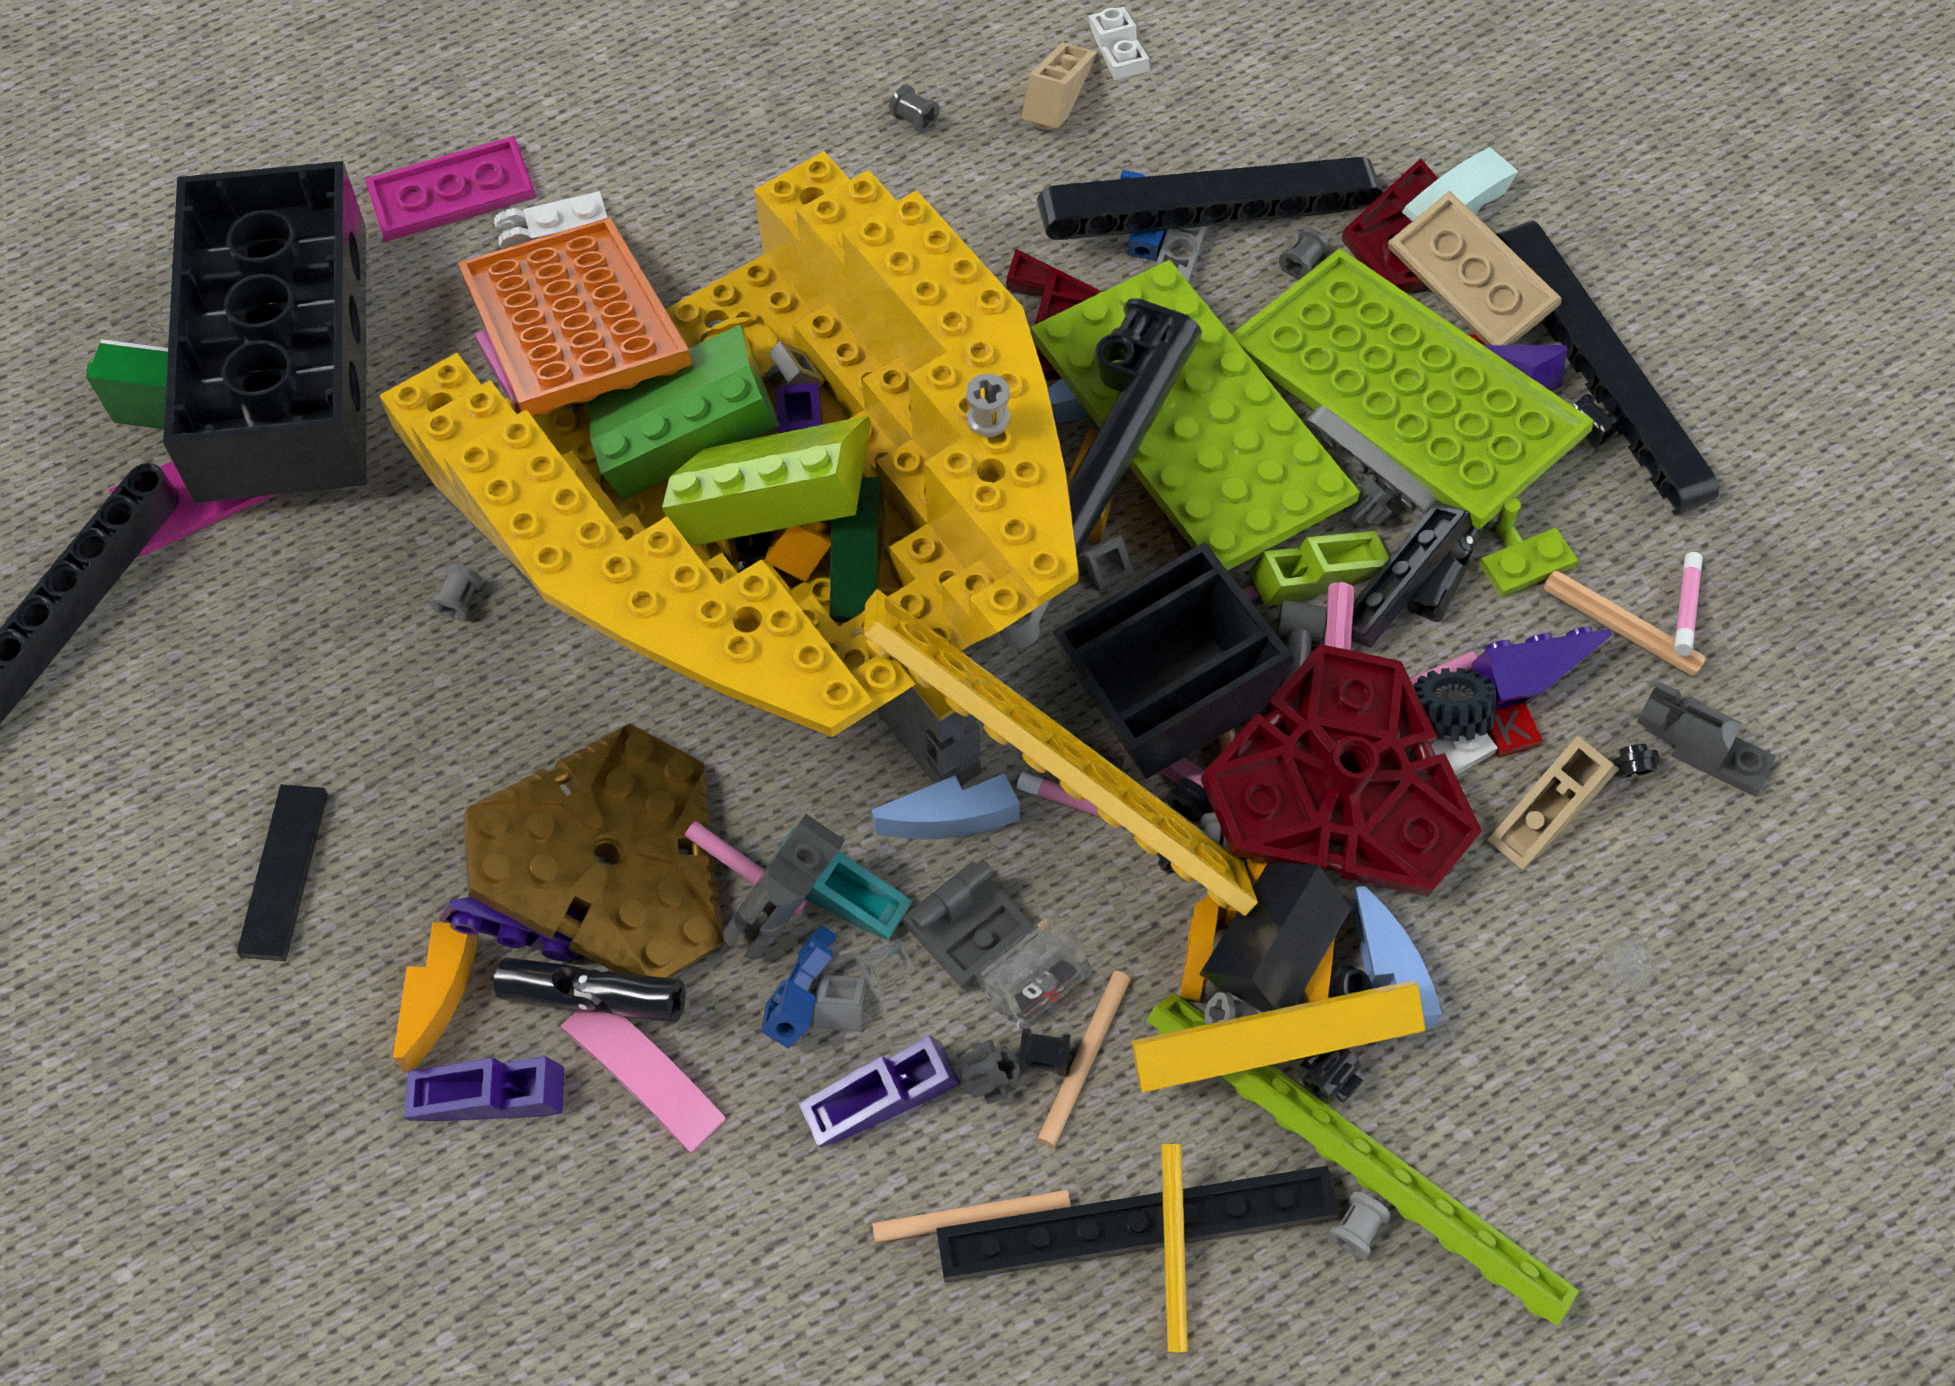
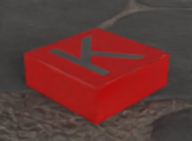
(1514, 730)

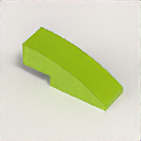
(1316, 564)

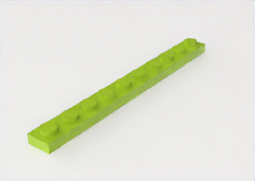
(1389, 1176)

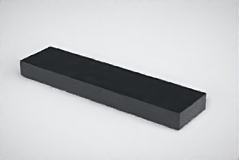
(1407, 571)
(282, 873)

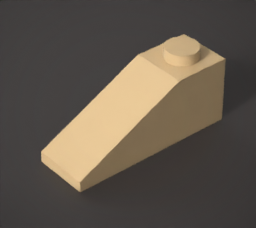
(1056, 85)
(1553, 802)

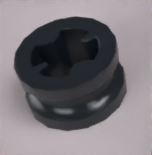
(1188, 799)

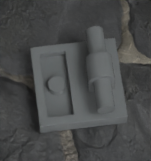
(966, 922)

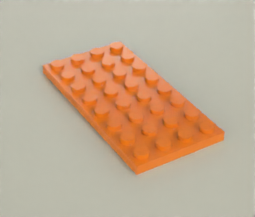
(572, 317)

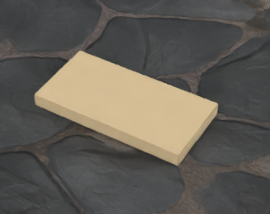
(1474, 272)

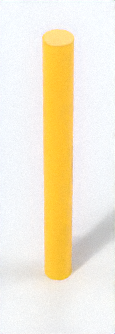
(1174, 1248)

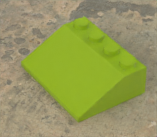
(769, 482)

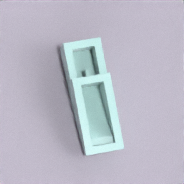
(1473, 182)

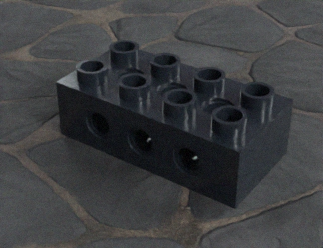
(267, 333)

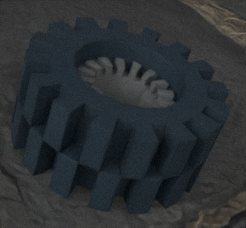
(1457, 702)

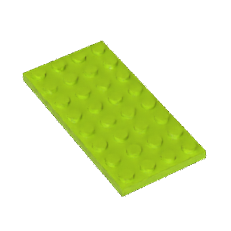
(1412, 385)
(1225, 446)

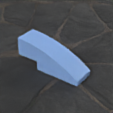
(949, 811)
(1389, 952)

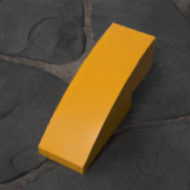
(432, 993)

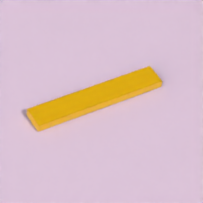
(1278, 1036)

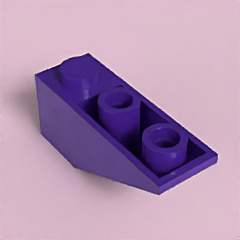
(1531, 667)
(472, 917)

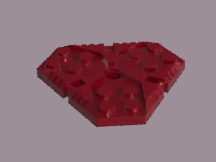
(1293, 797)

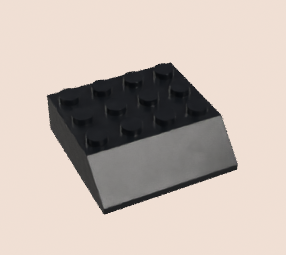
(1175, 659)

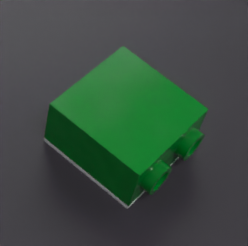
(130, 382)

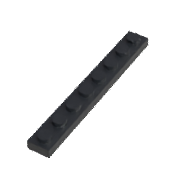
(1134, 1224)

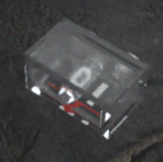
(1033, 972)

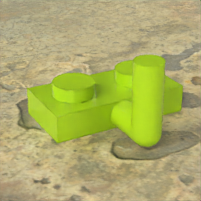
(1527, 560)

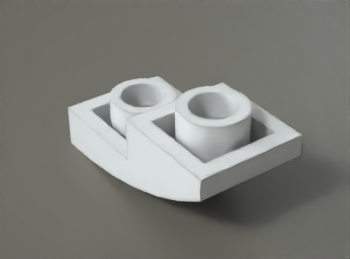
(1118, 43)

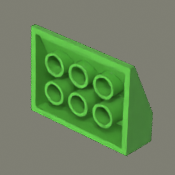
(666, 420)

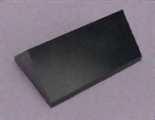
(1282, 938)

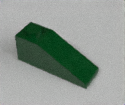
(856, 553)

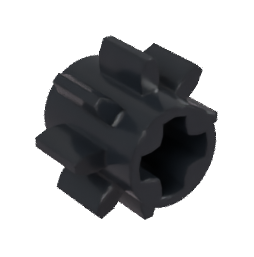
(1332, 1075)

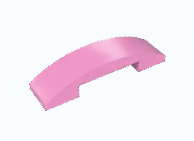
(646, 1075)

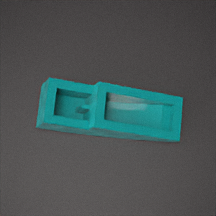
(858, 896)

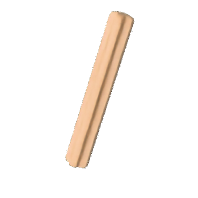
(1621, 622)

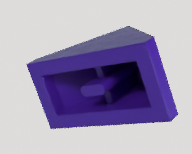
(1539, 362)

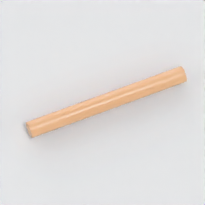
(1083, 1059)
(928, 1222)

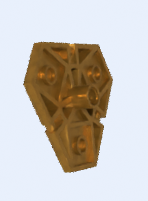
(630, 803)

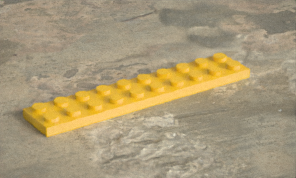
(1052, 748)

